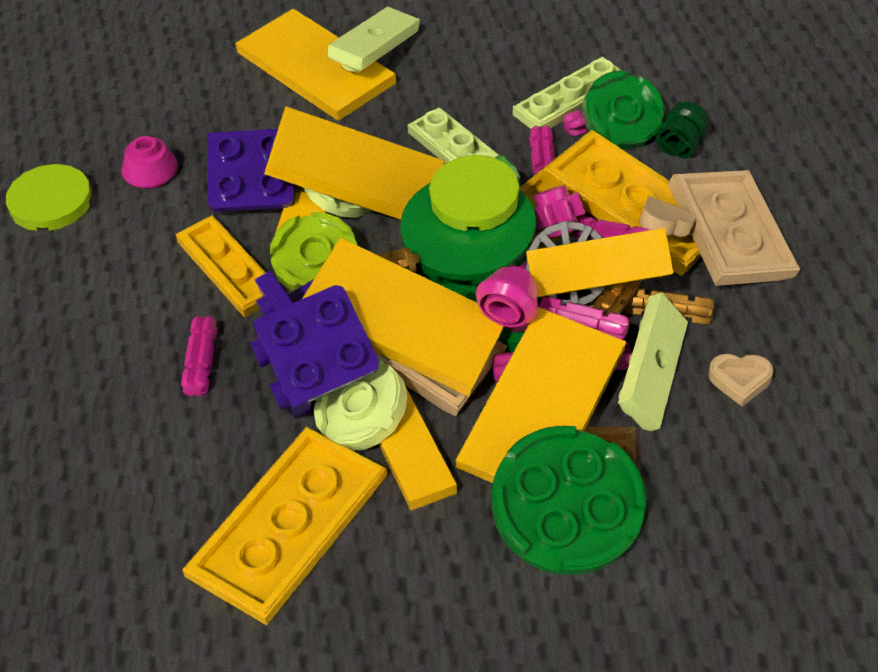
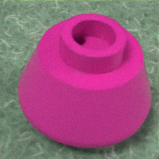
(148, 163)
(508, 297)

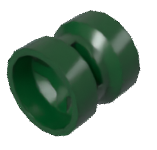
(682, 130)

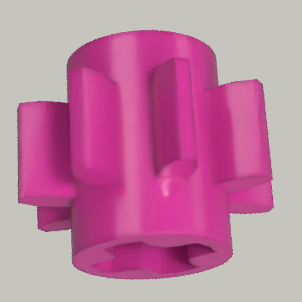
(557, 206)

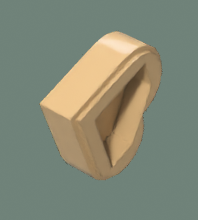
(660, 214)
(740, 377)

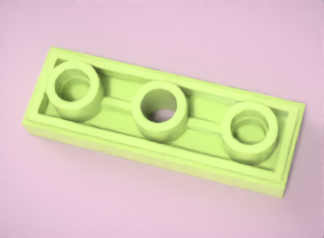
(372, 39)
(562, 97)
(447, 137)
(653, 363)

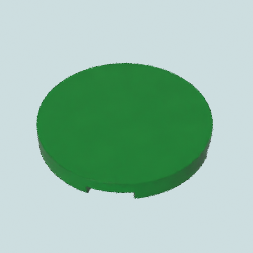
(470, 253)
(567, 500)

